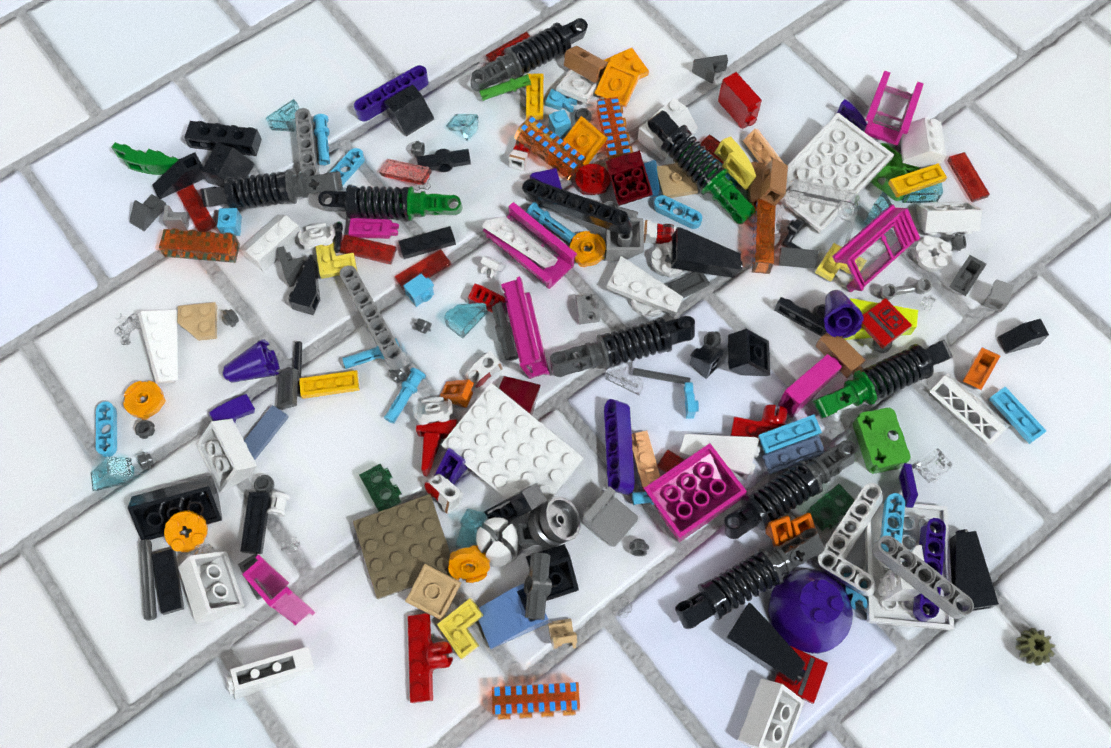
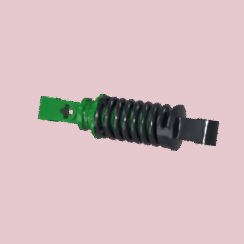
(701, 169)
(388, 202)
(885, 377)

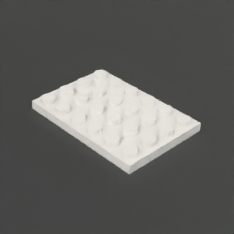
(840, 158)
(511, 447)
(901, 612)

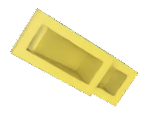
(736, 162)

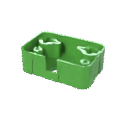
(891, 170)
(875, 441)

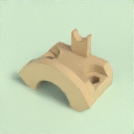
(561, 633)

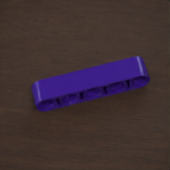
(373, 102)
(619, 446)
(935, 560)

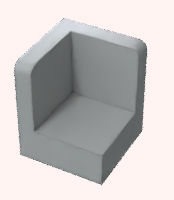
(176, 220)
(999, 295)

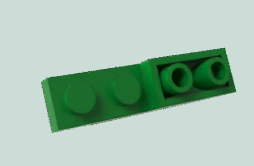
(149, 163)

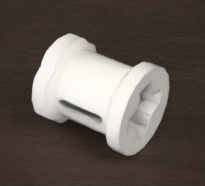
(278, 504)

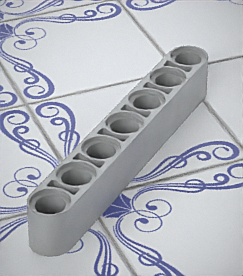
(372, 318)

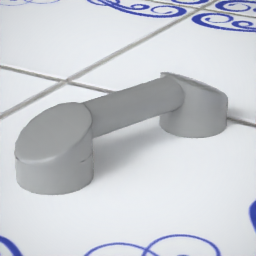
(920, 287)

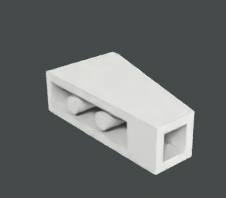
(734, 450)
(269, 672)

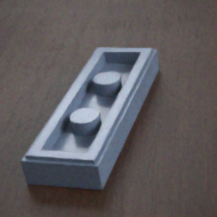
(265, 430)
(792, 454)

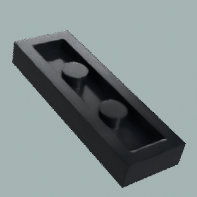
(427, 242)
(801, 316)
(255, 523)
(168, 581)

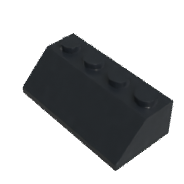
(155, 508)

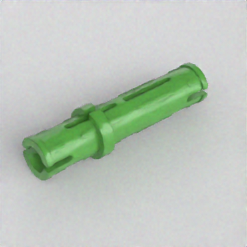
(505, 87)

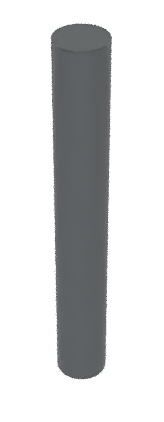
(660, 376)

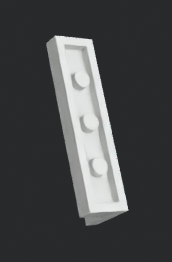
(976, 405)

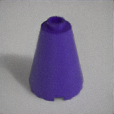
(841, 315)
(252, 364)

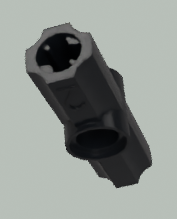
(445, 160)

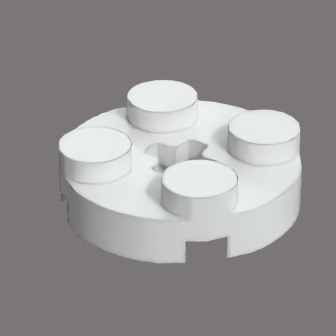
(316, 235)
(940, 247)
(659, 264)
(433, 410)

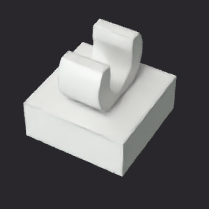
(491, 264)

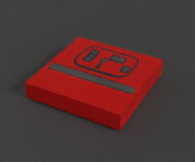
(885, 323)
(811, 682)

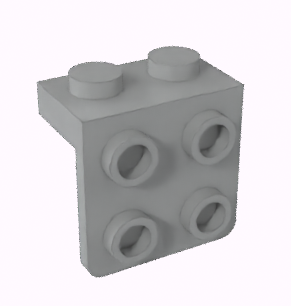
(609, 517)

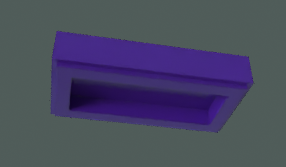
(908, 485)

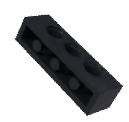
(206, 135)

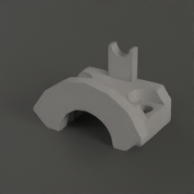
(587, 308)

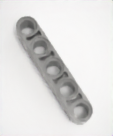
(306, 143)
(933, 578)

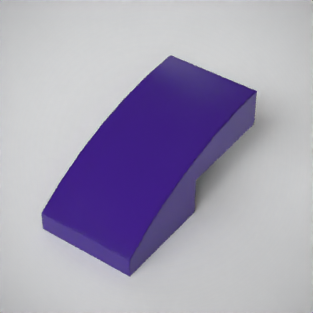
(849, 112)
(233, 409)

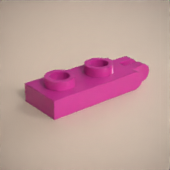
(372, 228)

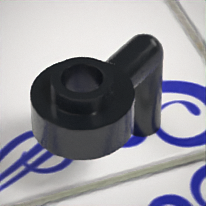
(794, 228)

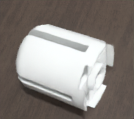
(490, 538)

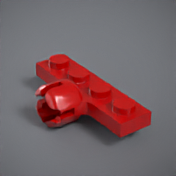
(749, 428)
(424, 657)

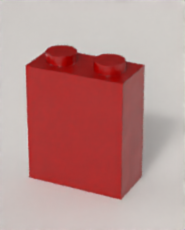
(739, 100)

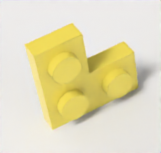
(330, 264)
(829, 268)
(456, 627)

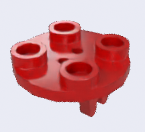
(584, 179)

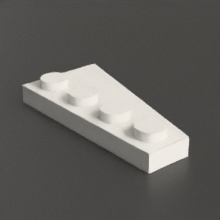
(517, 238)
(642, 287)
(161, 342)

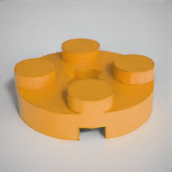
(590, 240)
(146, 409)
(175, 525)
(471, 555)

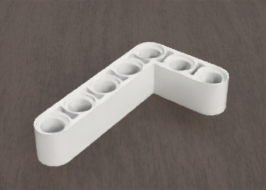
(850, 538)

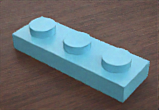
(1017, 415)
(789, 434)

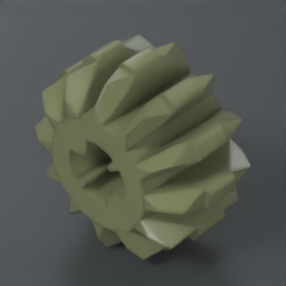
(1039, 654)

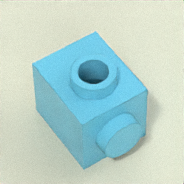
(559, 123)
(229, 221)
(419, 289)

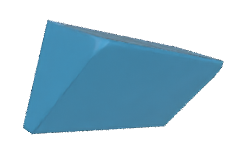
(651, 170)

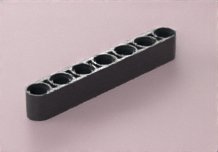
(578, 206)

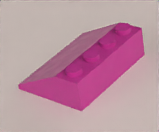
(695, 492)

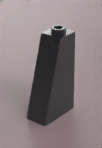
(702, 255)
(970, 570)
(763, 644)

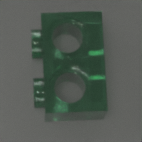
(377, 489)
(828, 505)

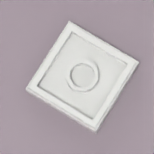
(577, 87)

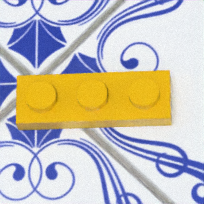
(534, 96)
(917, 180)
(329, 384)

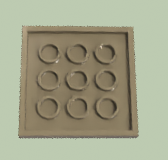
(400, 543)

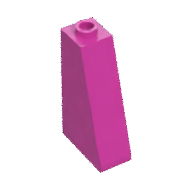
(809, 385)

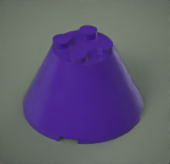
(810, 611)

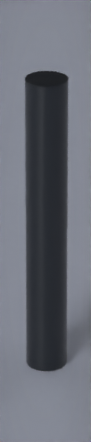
(298, 362)

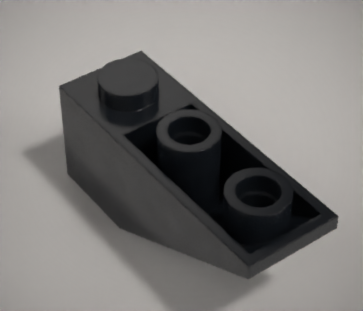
(179, 176)
(306, 292)
(517, 504)

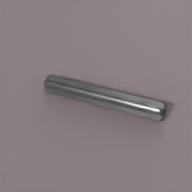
(147, 580)

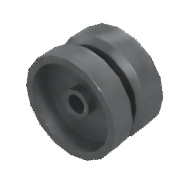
(554, 522)

